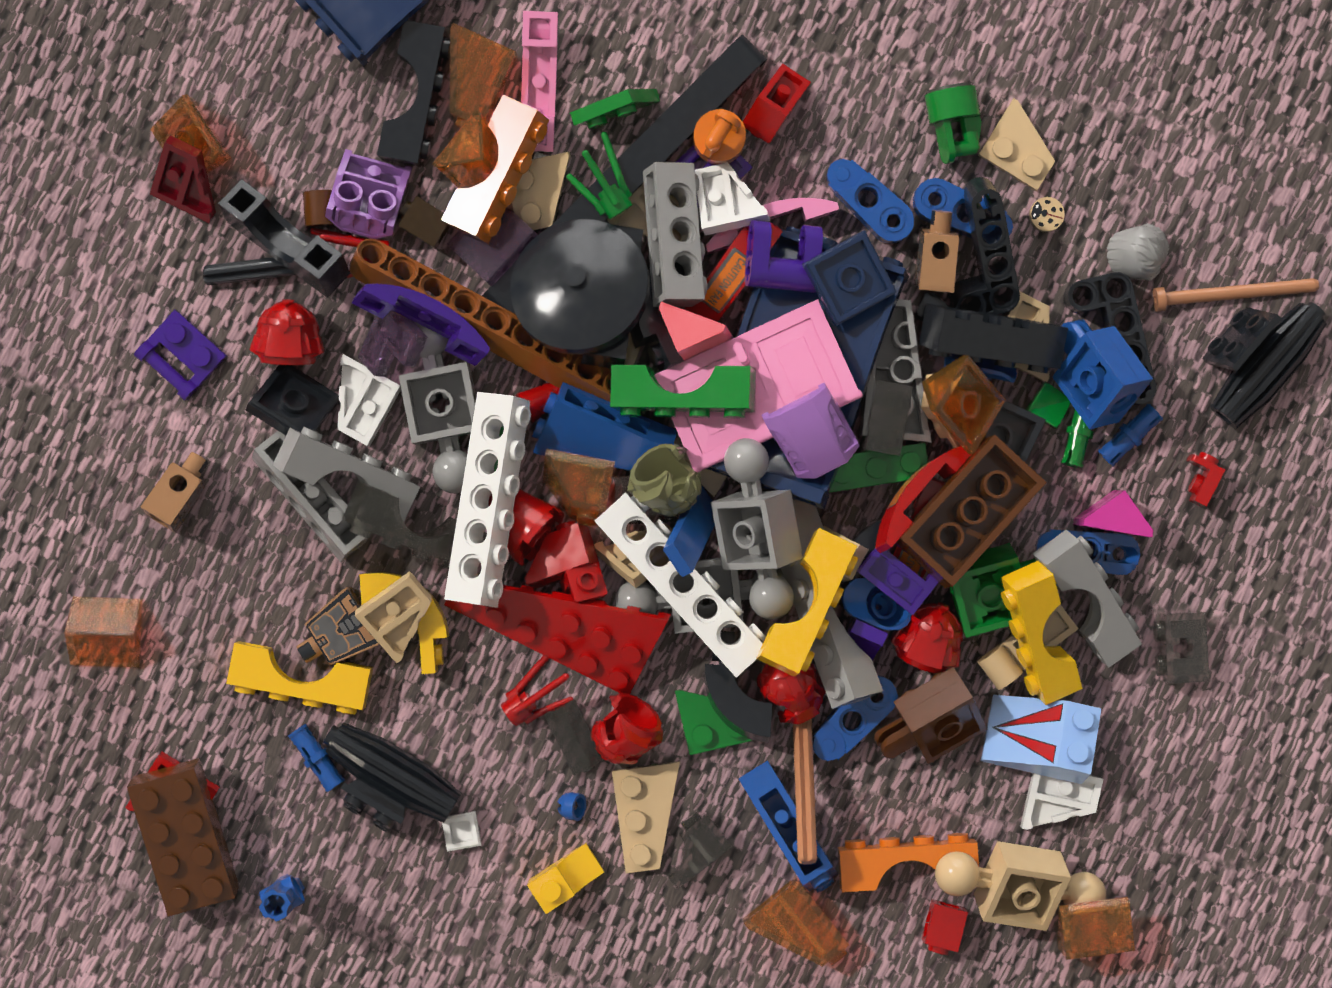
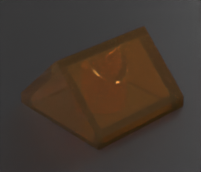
(190, 125)
(470, 153)
(963, 401)
(104, 631)
(1095, 928)

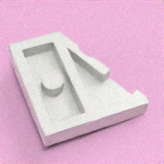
(725, 200)
(363, 401)
(1059, 799)

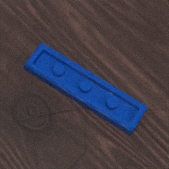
(690, 535)

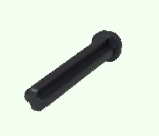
(244, 271)

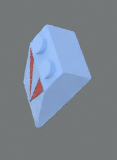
(1042, 738)

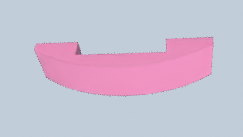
(540, 68)
(810, 208)

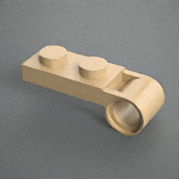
(1002, 661)

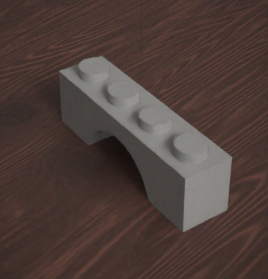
(310, 459)
(1106, 628)

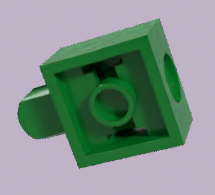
(979, 591)

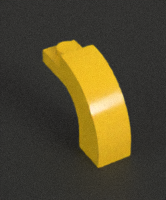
(431, 626)

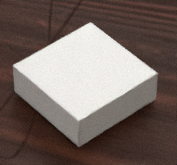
(461, 831)

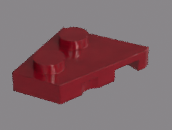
(183, 179)

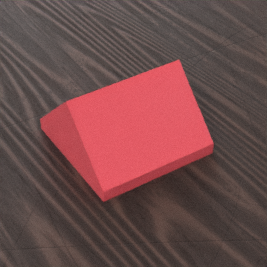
(692, 332)

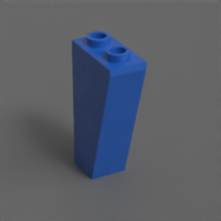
(591, 428)
(780, 817)

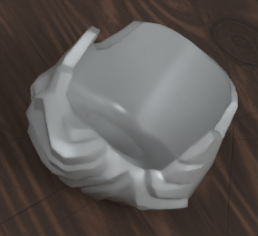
(1138, 252)

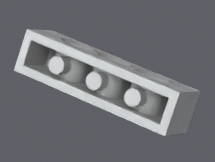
(664, 249)
(315, 503)

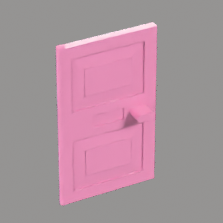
(789, 361)

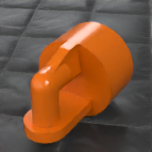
(719, 136)

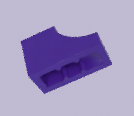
(866, 636)

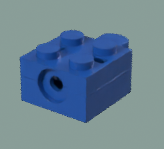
(1100, 374)

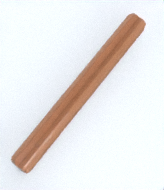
(805, 793)

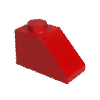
(775, 103)
(561, 550)

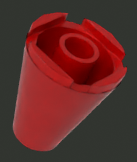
(531, 524)

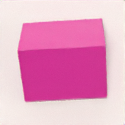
(1116, 514)

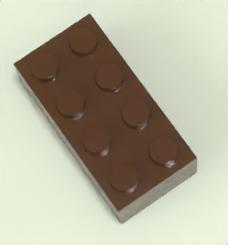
(970, 511)
(183, 837)

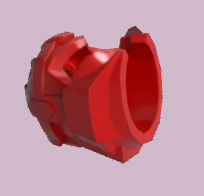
(287, 335)
(930, 639)
(798, 693)
(627, 730)

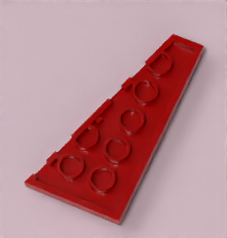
(586, 636)

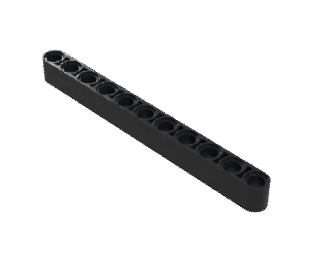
(662, 138)

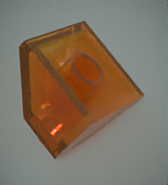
(579, 484)

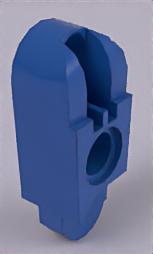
(848, 180)
(950, 198)
(1103, 547)
(835, 740)

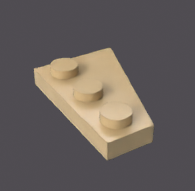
(643, 811)

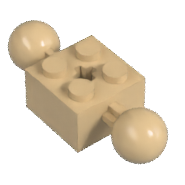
(1018, 884)

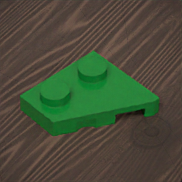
(619, 105)
(702, 725)

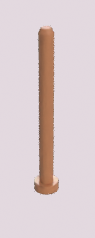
(1163, 299)

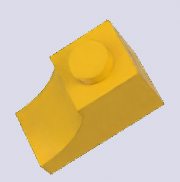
(565, 878)

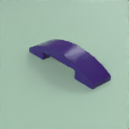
(463, 338)

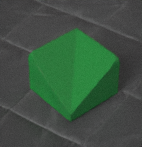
(1049, 404)

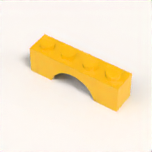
(826, 562)
(1031, 599)
(255, 668)

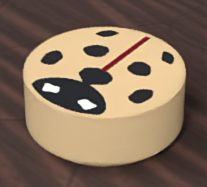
(1046, 214)

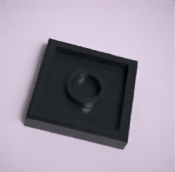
(292, 401)

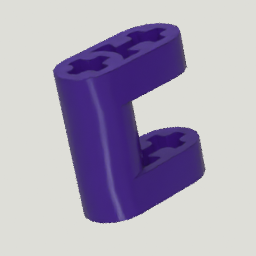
(776, 272)

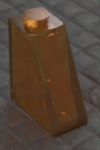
(476, 73)
(798, 924)

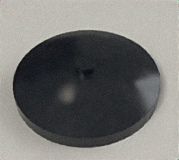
(580, 286)

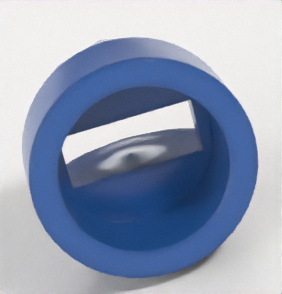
(567, 807)

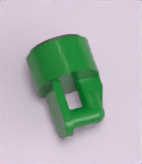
(952, 105)

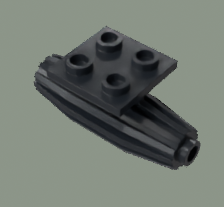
(1262, 357)
(387, 779)

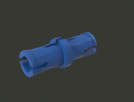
(1130, 435)
(316, 757)

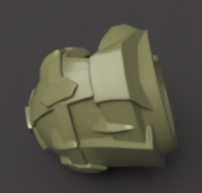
(665, 480)

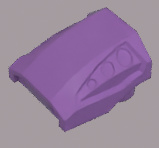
(367, 196)
(813, 433)

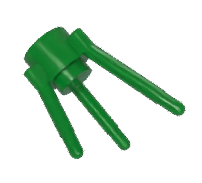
(613, 200)

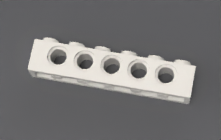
(479, 483)
(735, 655)

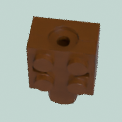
(934, 718)

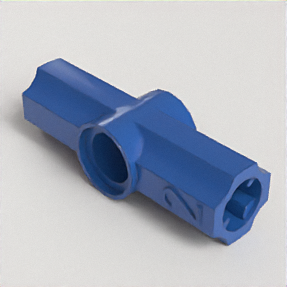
(281, 897)

